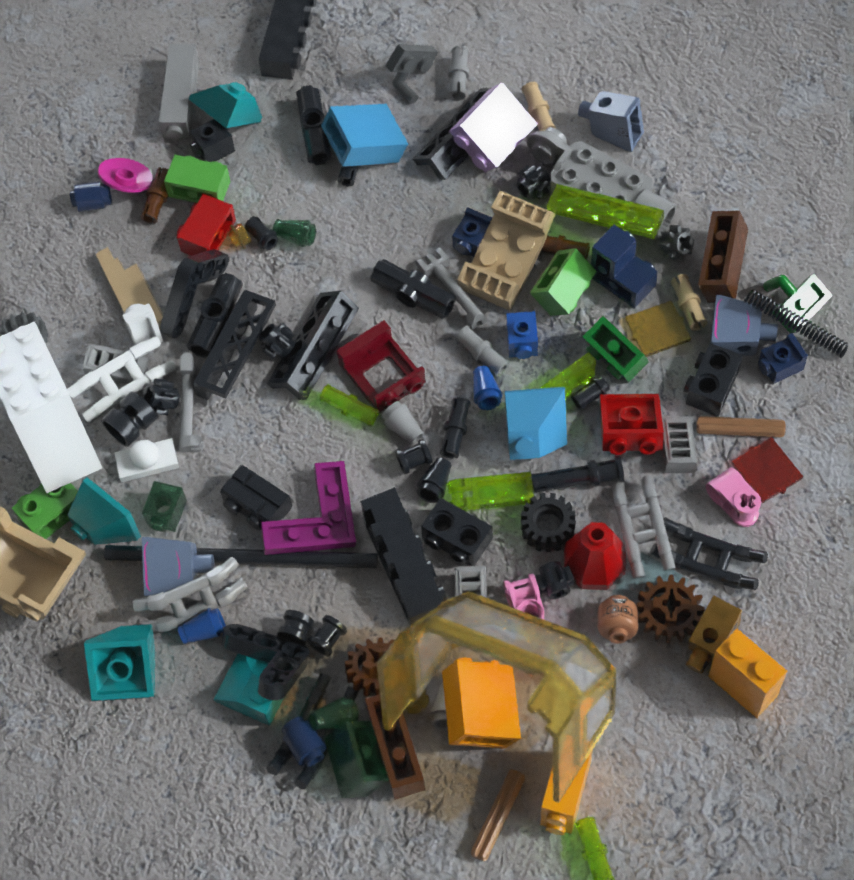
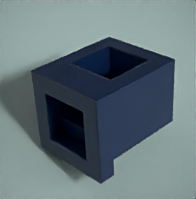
(470, 232)
(779, 368)

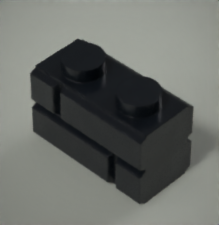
(254, 498)

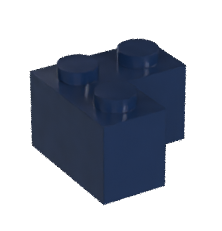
(619, 267)

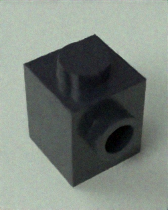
(211, 141)

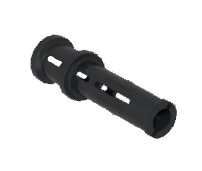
(592, 473)

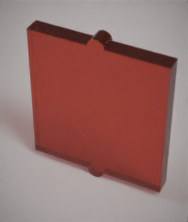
(767, 469)

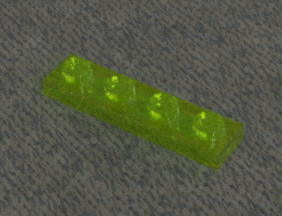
(605, 211)

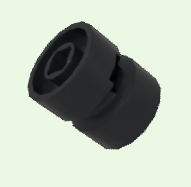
(120, 424)

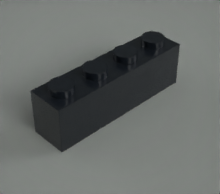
(285, 38)

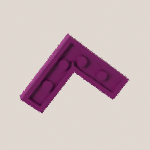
(329, 531)

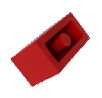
(205, 226)

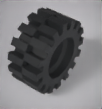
(547, 506)

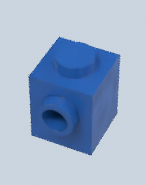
(522, 334)

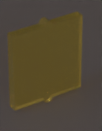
(658, 328)

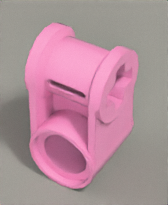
(735, 497)
(524, 596)

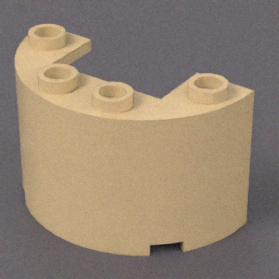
(33, 569)

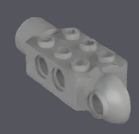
(595, 172)

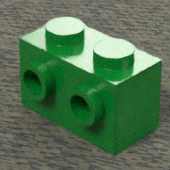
(621, 354)

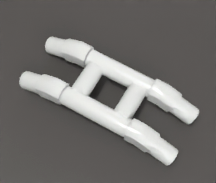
(103, 375)

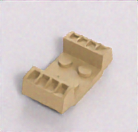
(507, 251)

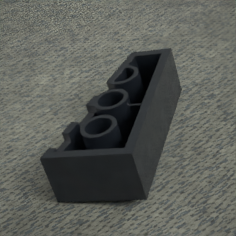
(402, 555)

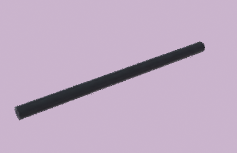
(257, 557)

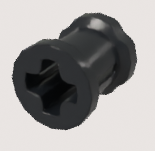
(413, 456)
(327, 635)

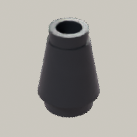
(434, 481)

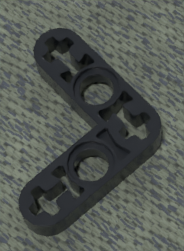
(190, 273)
(277, 651)

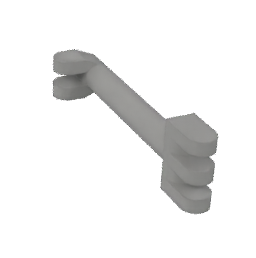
(438, 267)
(188, 442)

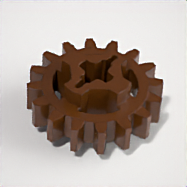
(683, 604)
(367, 656)

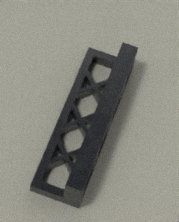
(441, 151)
(229, 340)
(315, 345)

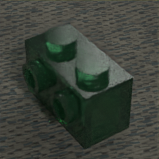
(356, 759)

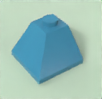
(535, 422)

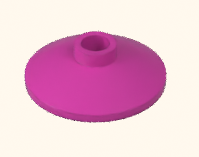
(125, 175)

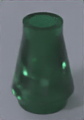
(296, 231)
(334, 714)

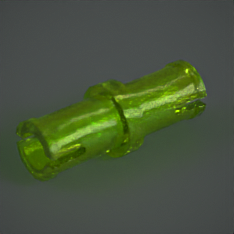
(349, 405)
(593, 849)

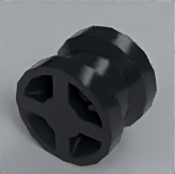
(295, 626)

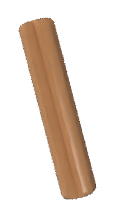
(740, 426)
(497, 815)

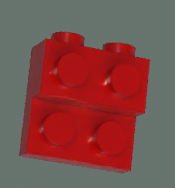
(631, 423)

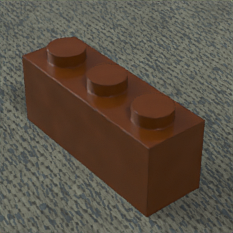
(723, 255)
(397, 752)

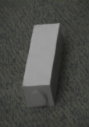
(179, 83)

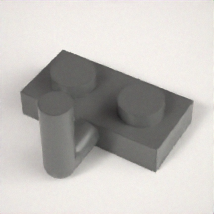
(407, 60)

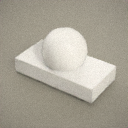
(141, 323)
(146, 459)

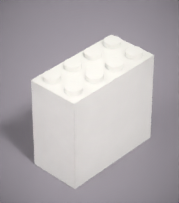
(43, 410)

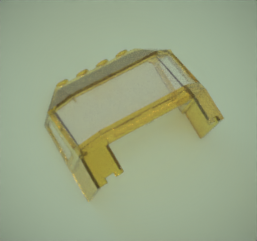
(572, 697)

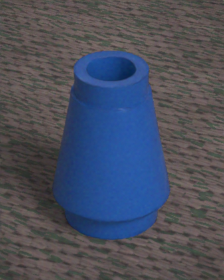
(485, 389)
(203, 626)

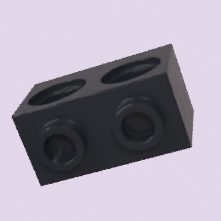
(717, 380)
(462, 527)

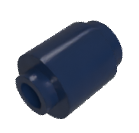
(91, 196)
(303, 742)

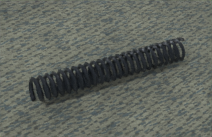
(797, 322)

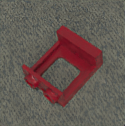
(368, 351)

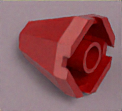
(595, 557)

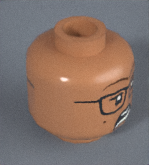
(617, 618)

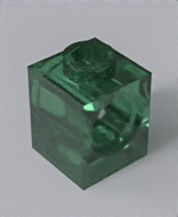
(164, 495)

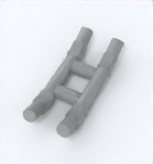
(657, 532)
(200, 584)

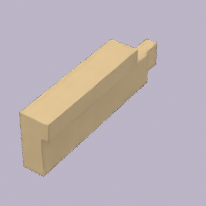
(128, 284)

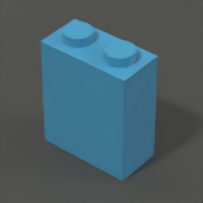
(364, 134)

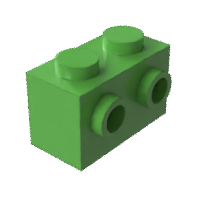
(192, 178)
(563, 282)
(43, 511)

